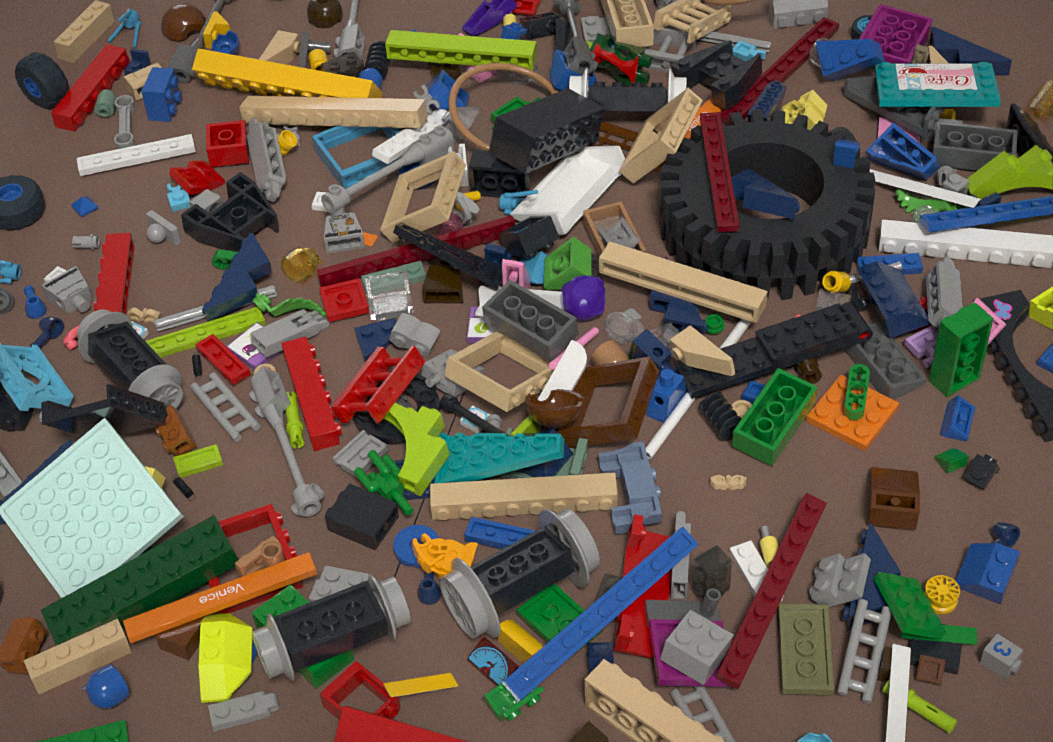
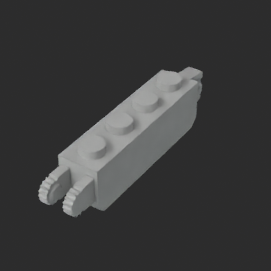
(266, 158)
(943, 291)

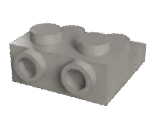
(840, 579)
(335, 580)

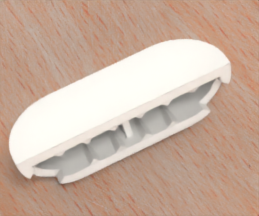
(567, 371)

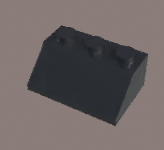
(1027, 131)

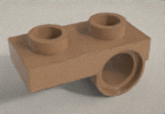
(263, 556)

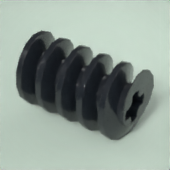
(378, 58)
(720, 415)

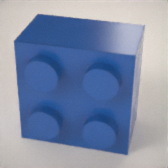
(161, 94)

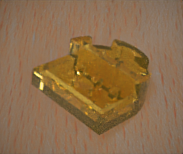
(1042, 100)

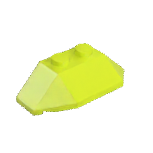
(223, 656)

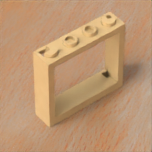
(671, 126)
(449, 171)
(461, 363)

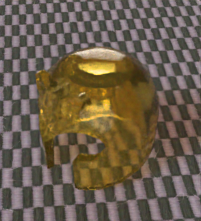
(300, 264)

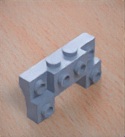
(638, 484)

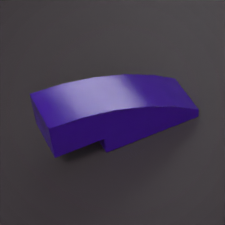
(488, 15)

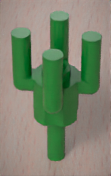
(385, 481)

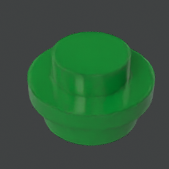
(714, 324)

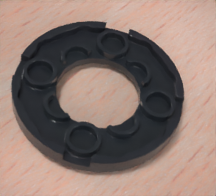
(387, 432)

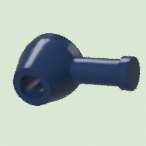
(50, 327)
(1006, 534)
(429, 595)

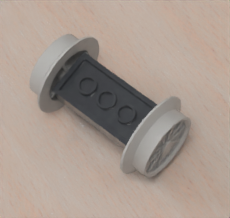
(519, 571)

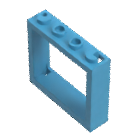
(343, 134)

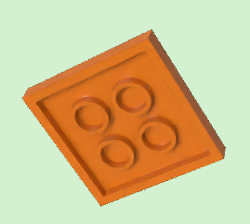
(830, 416)

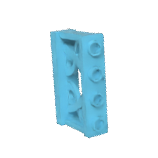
(22, 390)

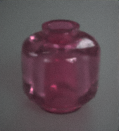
(453, 224)

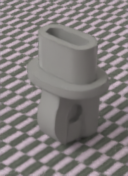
(944, 173)

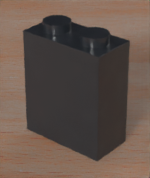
(362, 516)

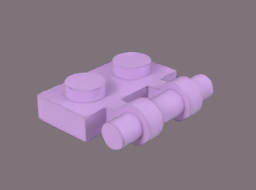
(923, 344)

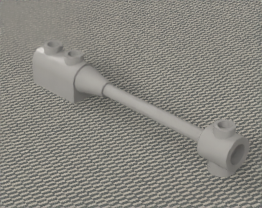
(351, 35)
(425, 150)
(272, 401)

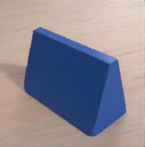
(957, 419)

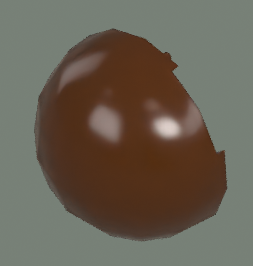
(181, 20)
(557, 410)

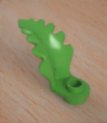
(913, 202)
(263, 302)

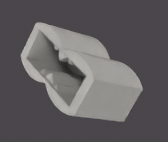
(413, 332)

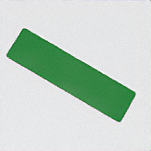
(953, 634)

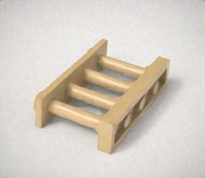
(682, 9)

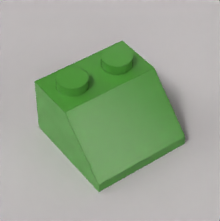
(565, 263)

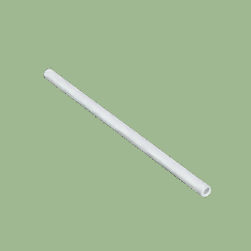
(686, 401)

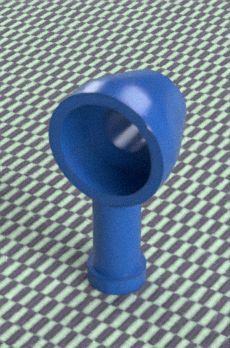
(34, 306)

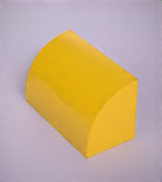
(518, 640)

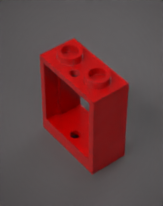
(348, 682)

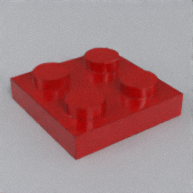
(344, 300)

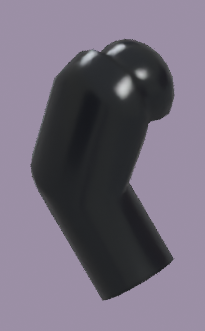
(860, 303)

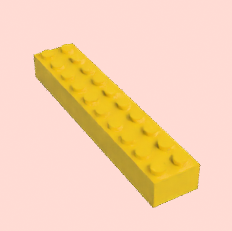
(277, 78)

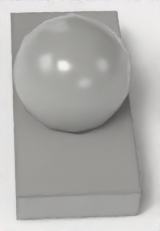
(161, 229)

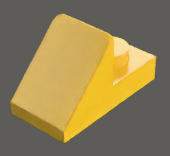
(215, 26)

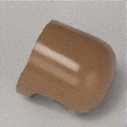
(608, 353)

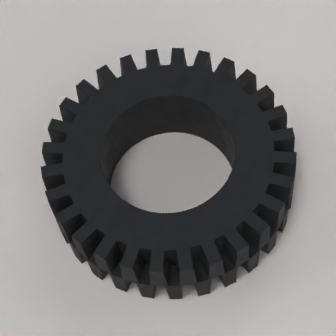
(770, 250)

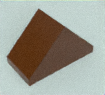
(181, 640)

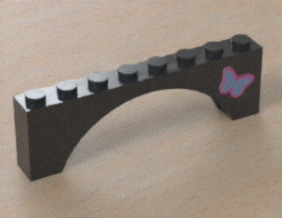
(1031, 392)

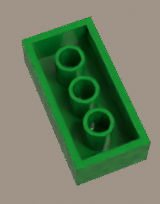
(960, 349)
(774, 416)
(285, 601)

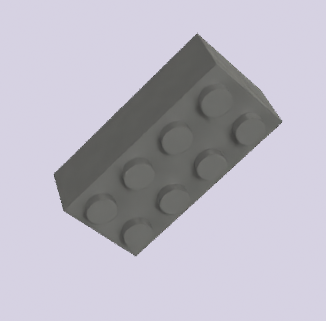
(971, 145)
(530, 320)

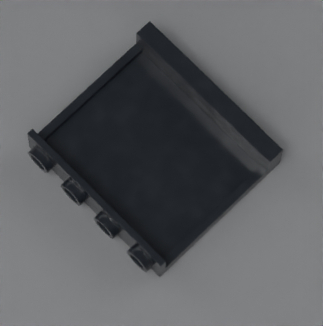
(122, 408)

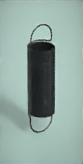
(197, 368)
(183, 487)

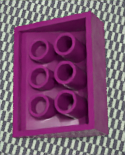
(897, 33)

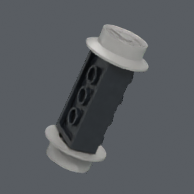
(127, 358)
(331, 626)

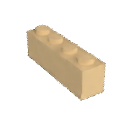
(84, 31)
(77, 656)

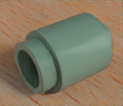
(105, 103)

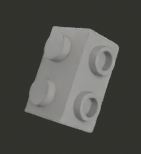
(620, 234)

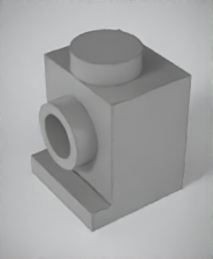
(956, 184)

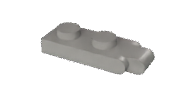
(242, 710)

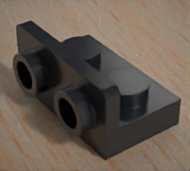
(540, 24)

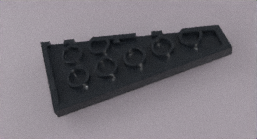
(456, 257)

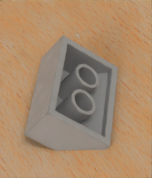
(796, 12)

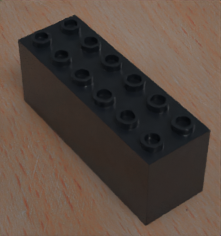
(546, 130)

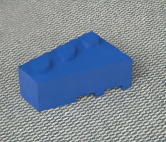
(847, 57)
(903, 153)

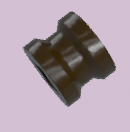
(809, 371)

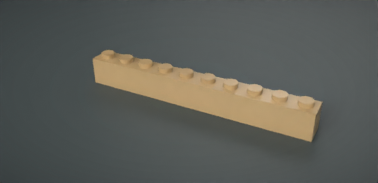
(335, 111)

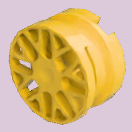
(936, 588)

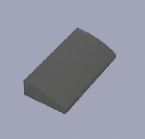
(888, 364)

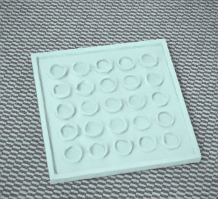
(89, 511)

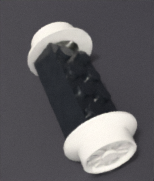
(628, 98)

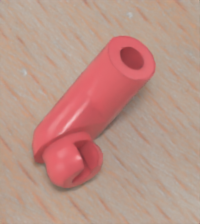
(70, 338)

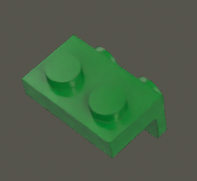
(505, 705)

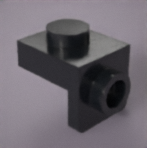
(982, 471)

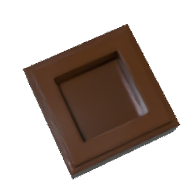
(930, 669)

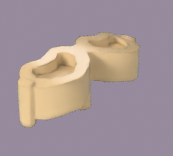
(147, 315)
(732, 483)

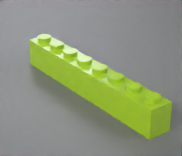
(459, 49)

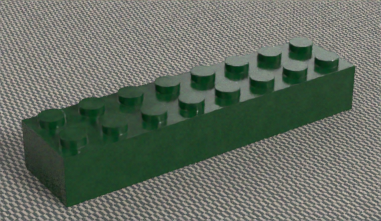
(144, 582)

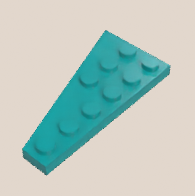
(495, 454)

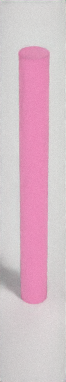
(583, 341)

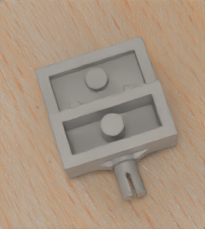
(435, 373)

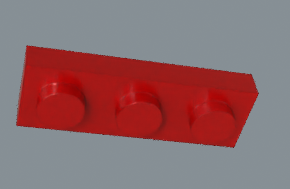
(222, 359)

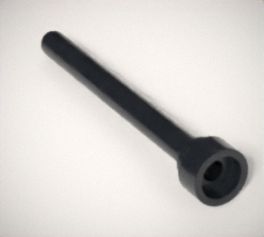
(451, 404)

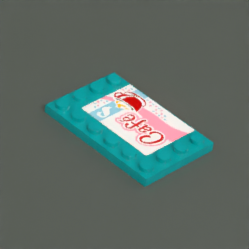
(936, 85)

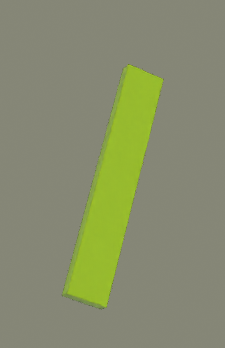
(220, 327)

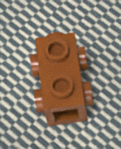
(175, 433)
(21, 643)

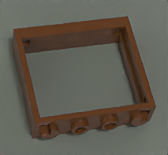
(643, 373)

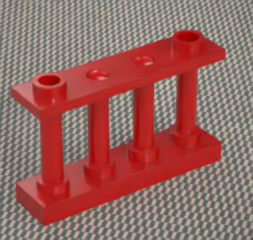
(369, 376)

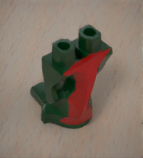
(630, 64)

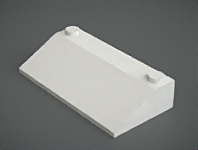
(573, 186)

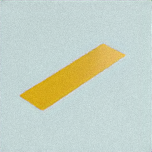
(420, 684)

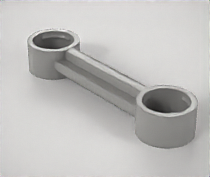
(124, 121)

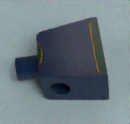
(648, 345)

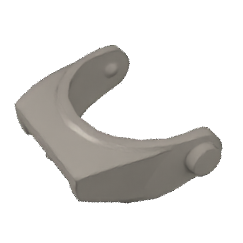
(469, 208)

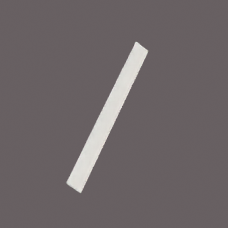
(925, 189)
(898, 694)

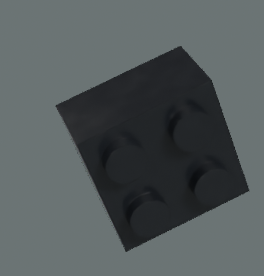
(529, 236)

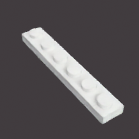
(403, 141)
(135, 155)

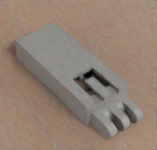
(295, 326)
(681, 569)

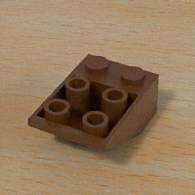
(894, 498)

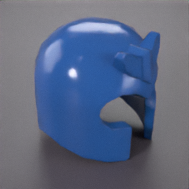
(106, 687)

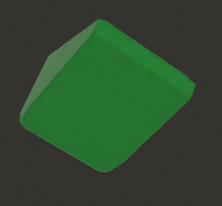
(952, 460)

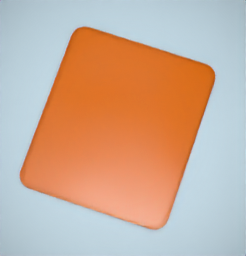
(369, 239)

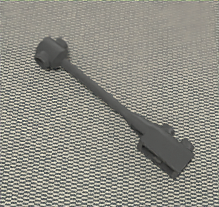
(577, 51)
(185, 54)

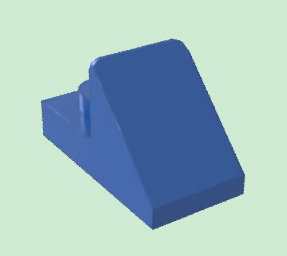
(845, 153)

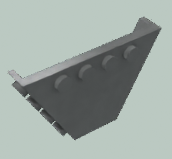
(917, 119)

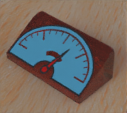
(491, 662)

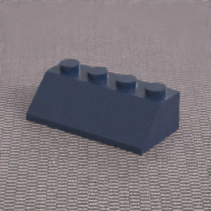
(891, 298)

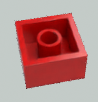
(227, 143)

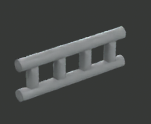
(227, 395)
(852, 659)
(711, 714)

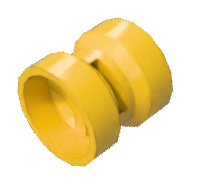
(287, 141)

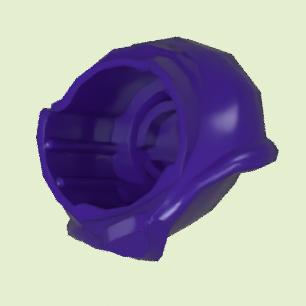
(584, 297)

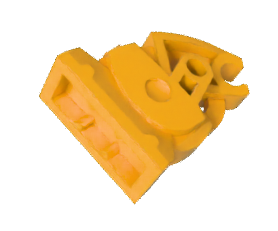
(438, 554)

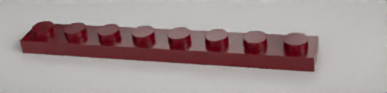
(719, 172)

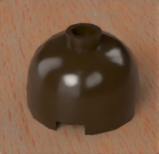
(324, 13)

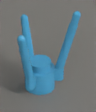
(129, 20)
(510, 201)
(9, 271)

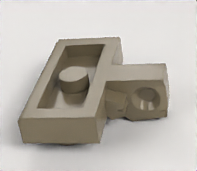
(921, 55)

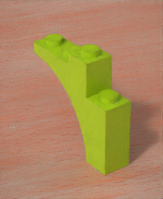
(1009, 172)
(423, 447)

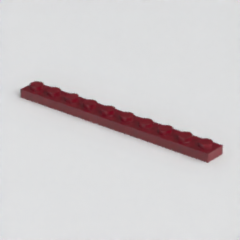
(783, 66)
(410, 253)
(771, 592)

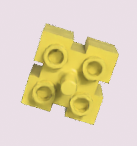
(808, 105)

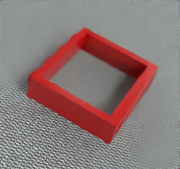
(248, 521)

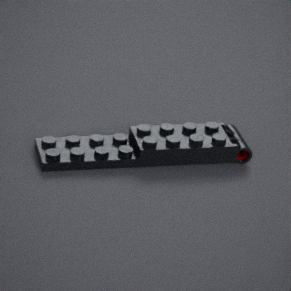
(782, 347)

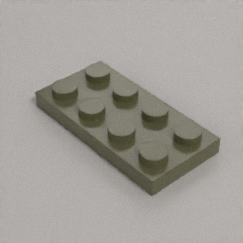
(805, 649)

